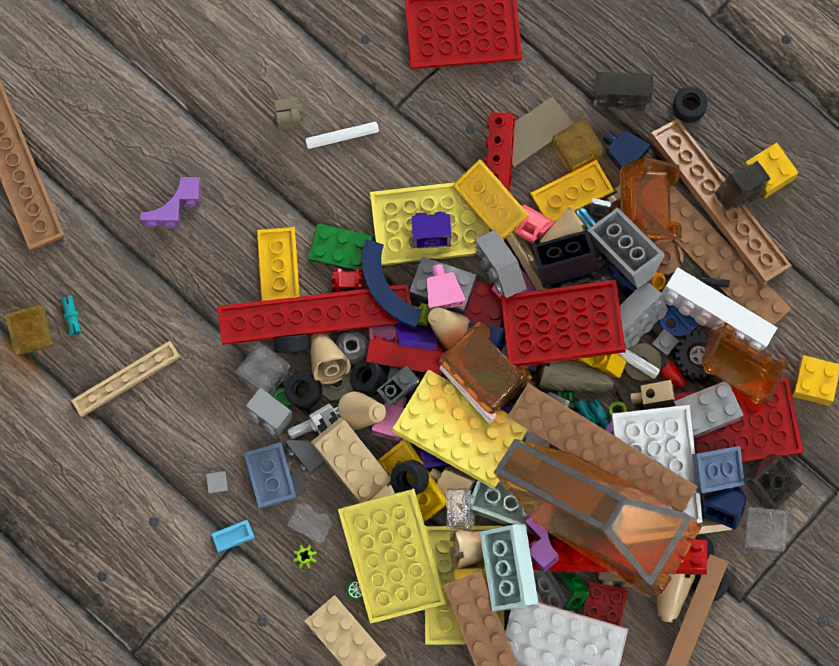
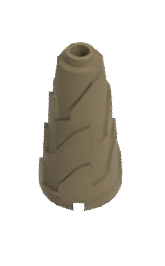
(573, 377)

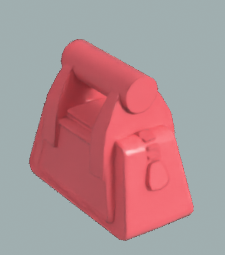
(534, 226)

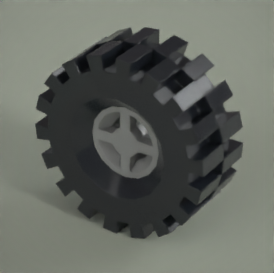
(688, 349)

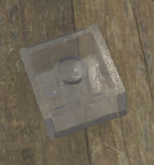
(263, 369)
(765, 530)

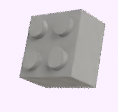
(269, 413)

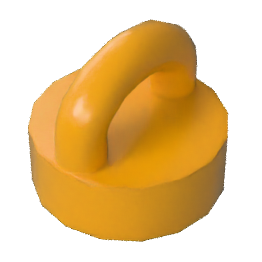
(658, 281)

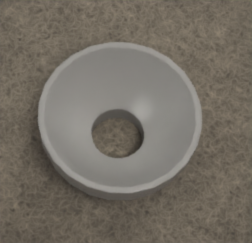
(361, 350)

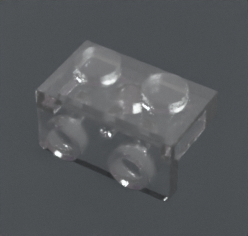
(459, 508)
(310, 523)

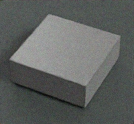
(217, 482)

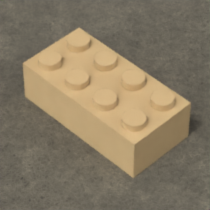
(350, 461)
(344, 635)

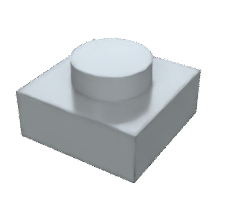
(665, 343)

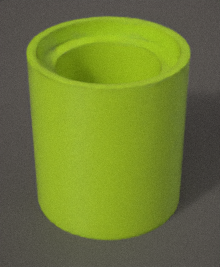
(620, 405)

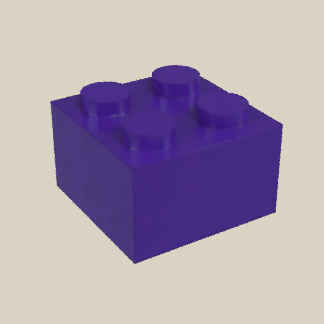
(431, 230)

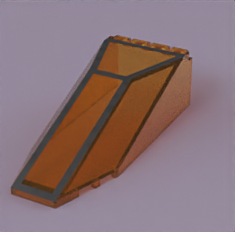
(599, 514)

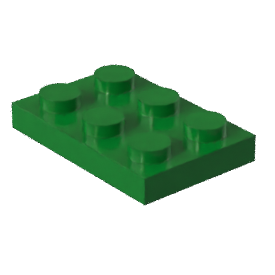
(338, 247)

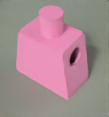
(443, 290)
(384, 428)

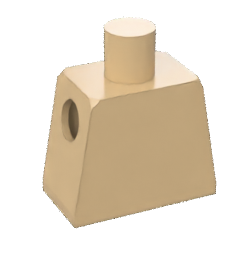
(663, 395)
(452, 478)

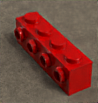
(500, 146)
(401, 356)

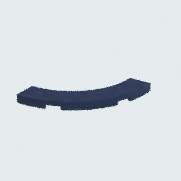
(381, 291)

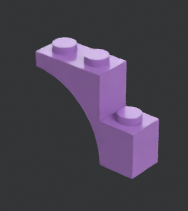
(170, 214)
(541, 551)

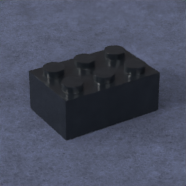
(565, 258)

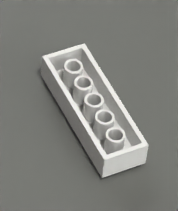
(713, 308)

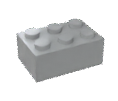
(500, 264)
(419, 286)
(641, 312)
(712, 408)

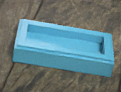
(232, 536)

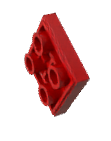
(605, 603)

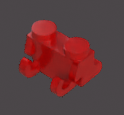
(347, 280)

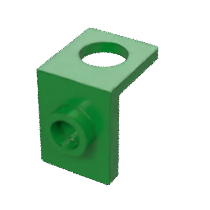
(578, 590)

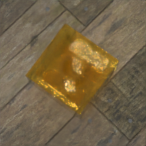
(577, 145)
(29, 330)

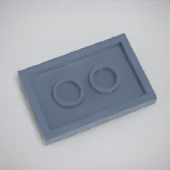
(718, 469)
(270, 475)

